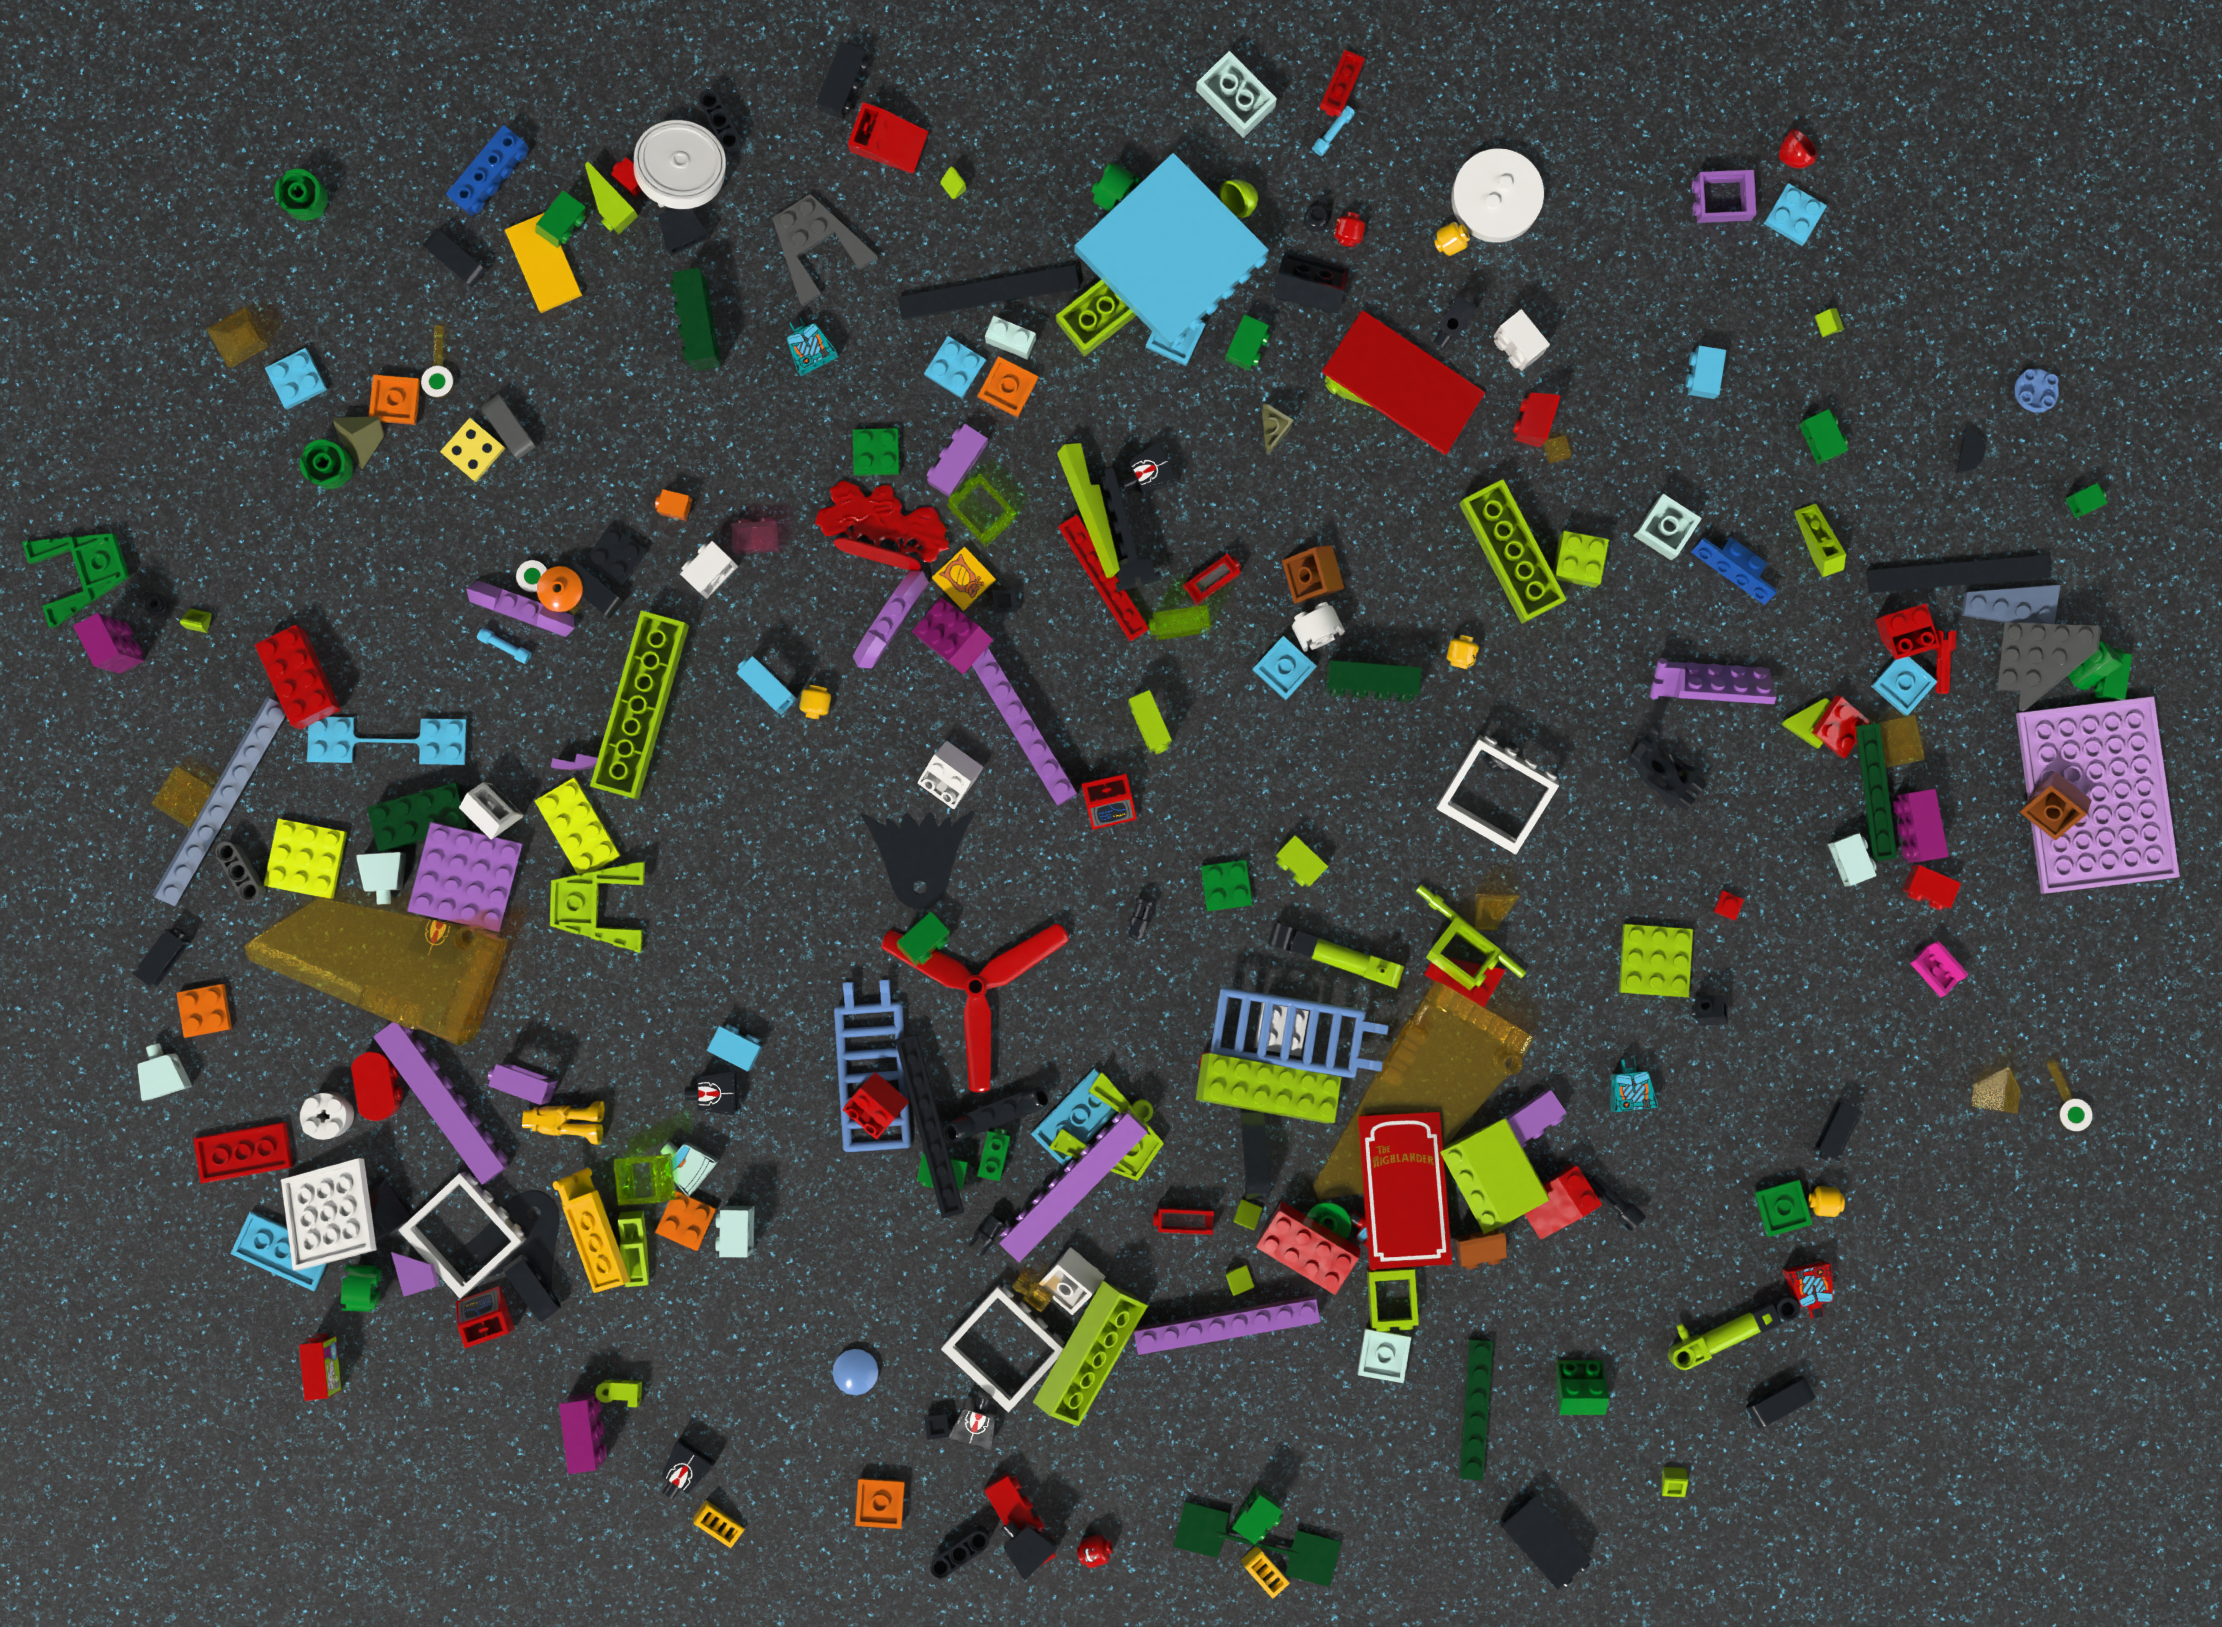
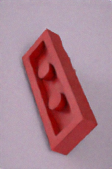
(1342, 83)

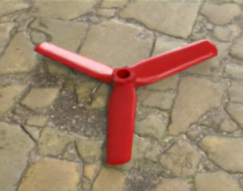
(995, 974)

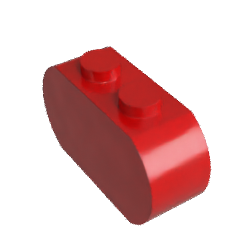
(376, 1086)

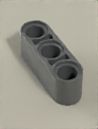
(508, 426)
(231, 866)

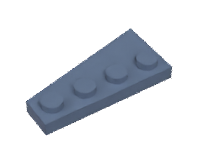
(2013, 605)

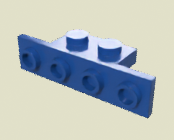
(1738, 566)

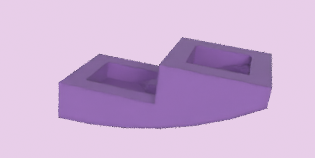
(582, 762)

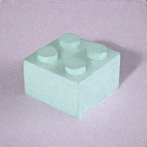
(1667, 527)
(736, 1231)

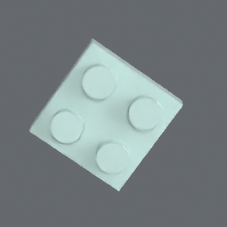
(1384, 1355)

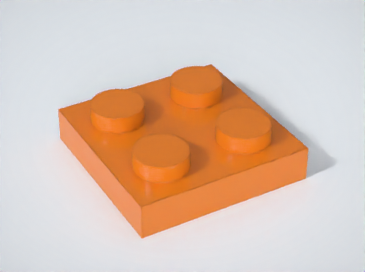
(1008, 387)
(395, 399)
(204, 1010)
(686, 1220)
(880, 1503)

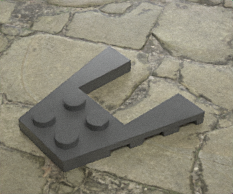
(803, 228)

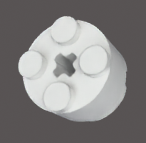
(1317, 627)
(313, 1118)

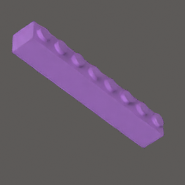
(1023, 728)
(442, 1102)
(1073, 1185)
(1226, 1325)

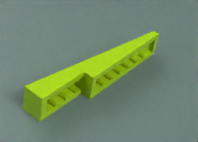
(1090, 505)

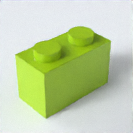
(1300, 861)

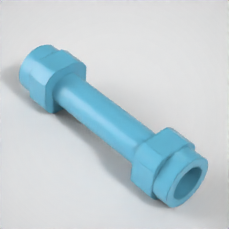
(1322, 145)
(520, 653)

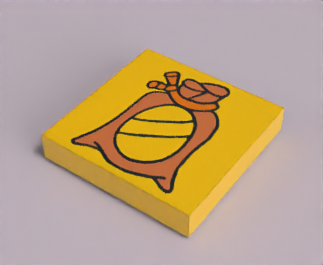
(963, 578)

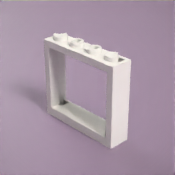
(1481, 826)
(432, 1255)
(982, 1378)

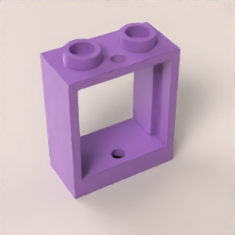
(1747, 195)
(522, 1082)

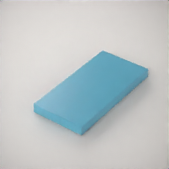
(1078, 1114)
(268, 1246)

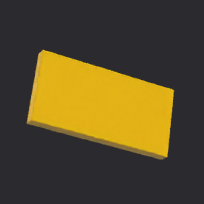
(543, 266)

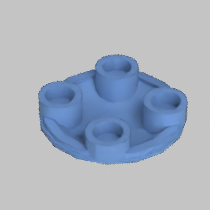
(2037, 390)
(855, 1371)

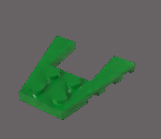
(97, 564)

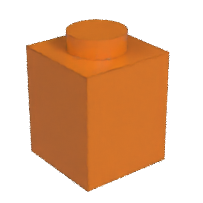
(673, 505)

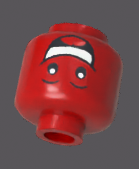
(1094, 1551)

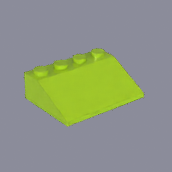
(1494, 1175)

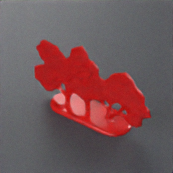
(879, 520)

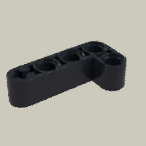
(1255, 1154)

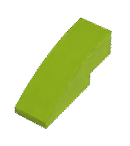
(634, 1247)

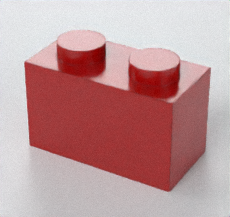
(1931, 887)

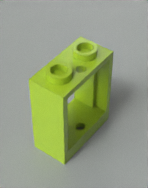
(1150, 722)
(1475, 940)
(1392, 1274)

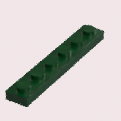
(1875, 792)
(1476, 1409)

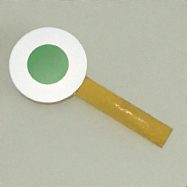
(437, 380)
(529, 575)
(2073, 1113)

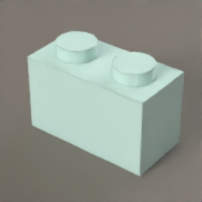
(1010, 337)
(1852, 859)

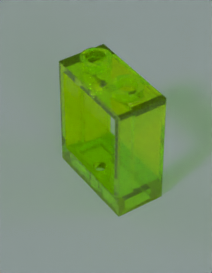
(998, 526)
(1180, 622)
(662, 1188)

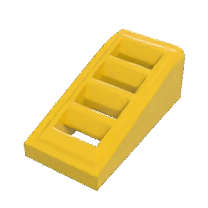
(722, 1517)
(1254, 1561)

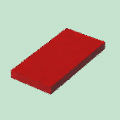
(243, 1152)

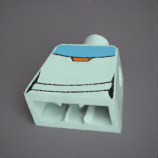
(689, 1165)

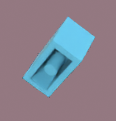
(1706, 372)
(735, 1047)

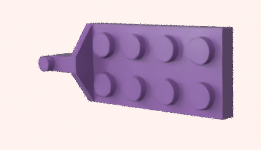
(1713, 682)

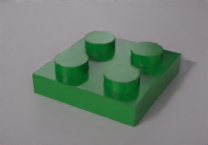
(876, 452)
(1226, 885)
(1783, 1208)

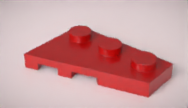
(1477, 994)

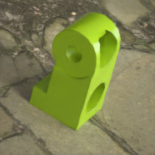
(620, 1390)

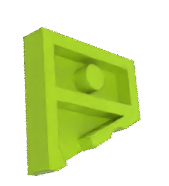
(1806, 720)

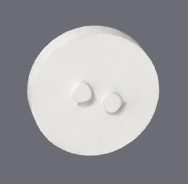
(679, 164)
(1497, 195)

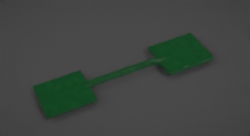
(1204, 1530)

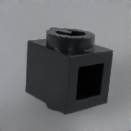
(1496, 764)
(1710, 1010)

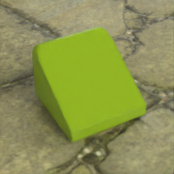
(953, 183)
(1247, 1214)
(1239, 1280)
(1674, 1482)

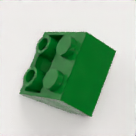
(1581, 1387)

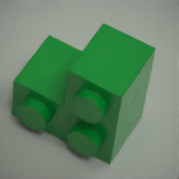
(1258, 1515)

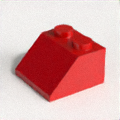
(1536, 418)

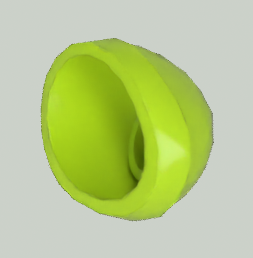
(1238, 197)

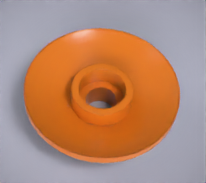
(570, 591)

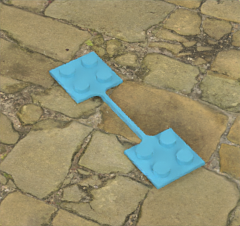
(439, 741)

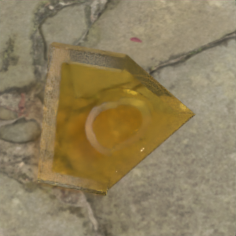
(1491, 910)
(1997, 1092)

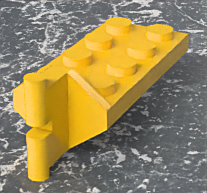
(591, 1231)

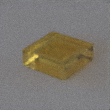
(1557, 449)

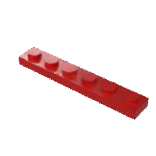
(1117, 602)

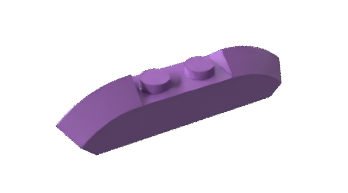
(520, 608)
(890, 619)

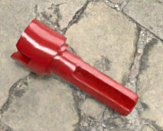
(1944, 660)

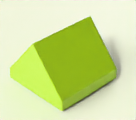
(1829, 322)
(196, 620)

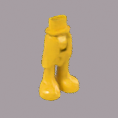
(554, 1119)

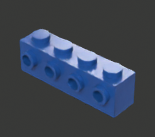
(488, 171)

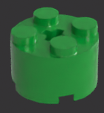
(304, 184)
(1114, 186)
(314, 460)
(359, 1288)

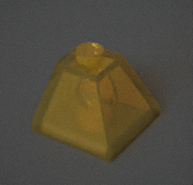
(237, 337)

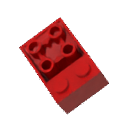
(887, 138)

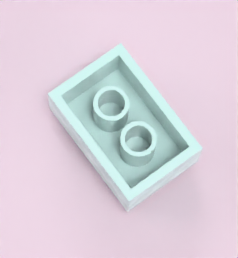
(1236, 94)

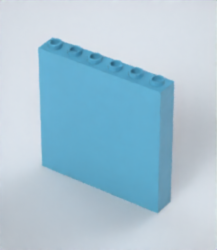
(1171, 251)

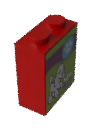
(320, 1367)

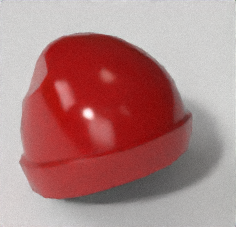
(1797, 150)

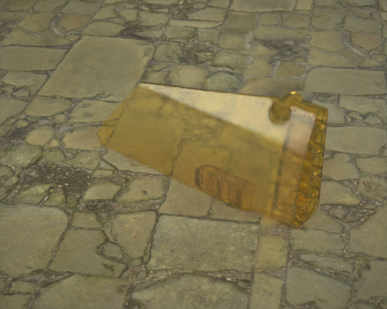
(389, 964)
(1440, 1063)

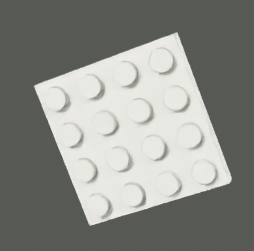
(328, 1214)

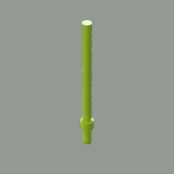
(1436, 902)

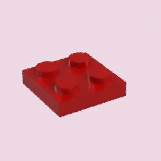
(1838, 725)

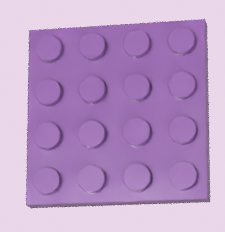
(464, 876)

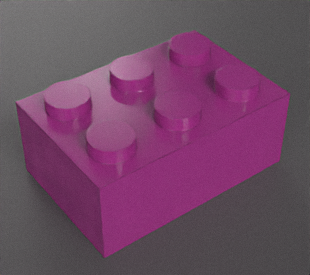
(952, 635)
(109, 643)
(1920, 826)
(582, 1433)

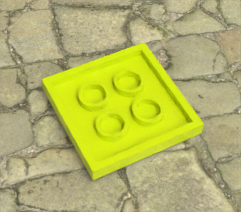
(305, 858)

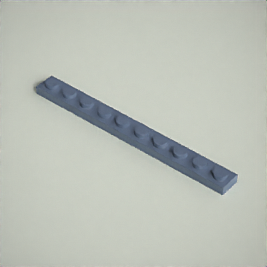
(220, 802)

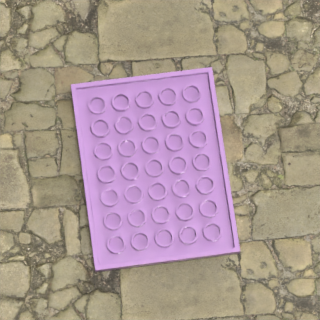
(2118, 763)

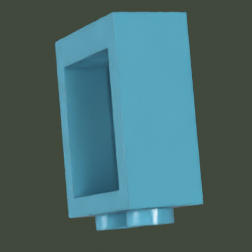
(766, 685)

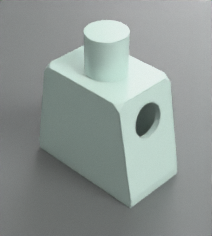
(382, 873)
(161, 1074)

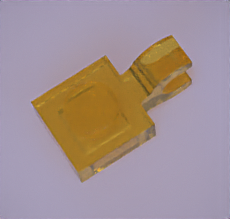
(1034, 1294)

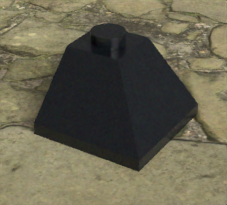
(387, 1211)

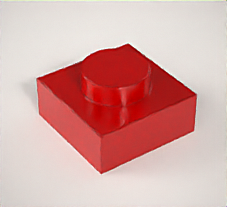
(1728, 905)

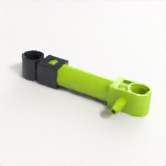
(1335, 955)
(1757, 1320)

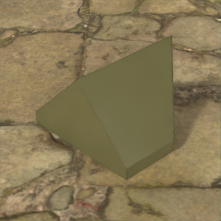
(1275, 426)
(359, 436)

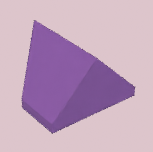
(414, 1274)

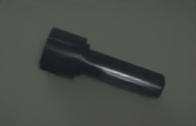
(1627, 1214)

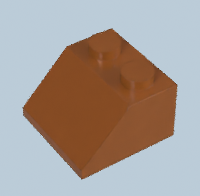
(1313, 574)
(2056, 806)
(1480, 1248)

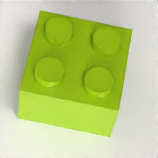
(1580, 559)

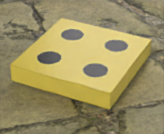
(472, 450)

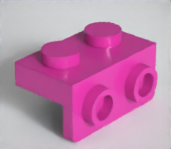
(1938, 968)

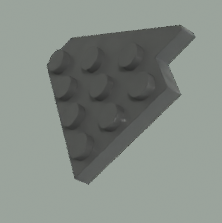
(2042, 655)

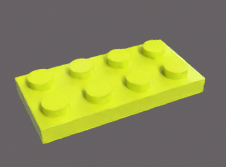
(577, 827)

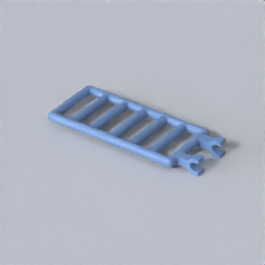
(1292, 1004)
(843, 1055)

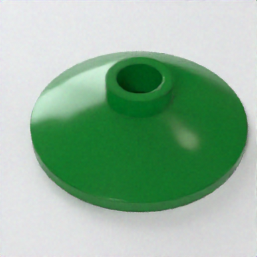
(1341, 1219)

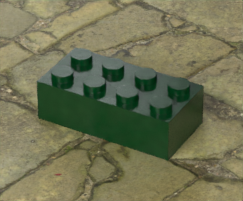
(696, 319)
(1372, 680)
(408, 818)

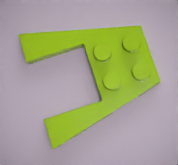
(576, 904)
(1138, 1158)

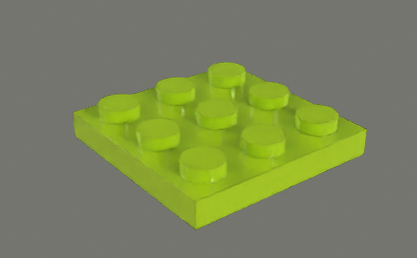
(1655, 960)

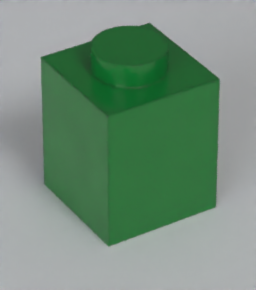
(2086, 500)

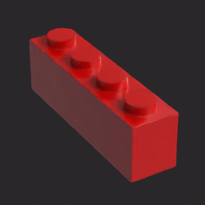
(1011, 1504)

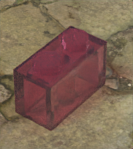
(756, 536)

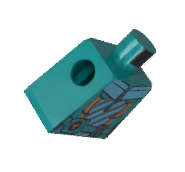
(809, 347)
(1631, 1089)

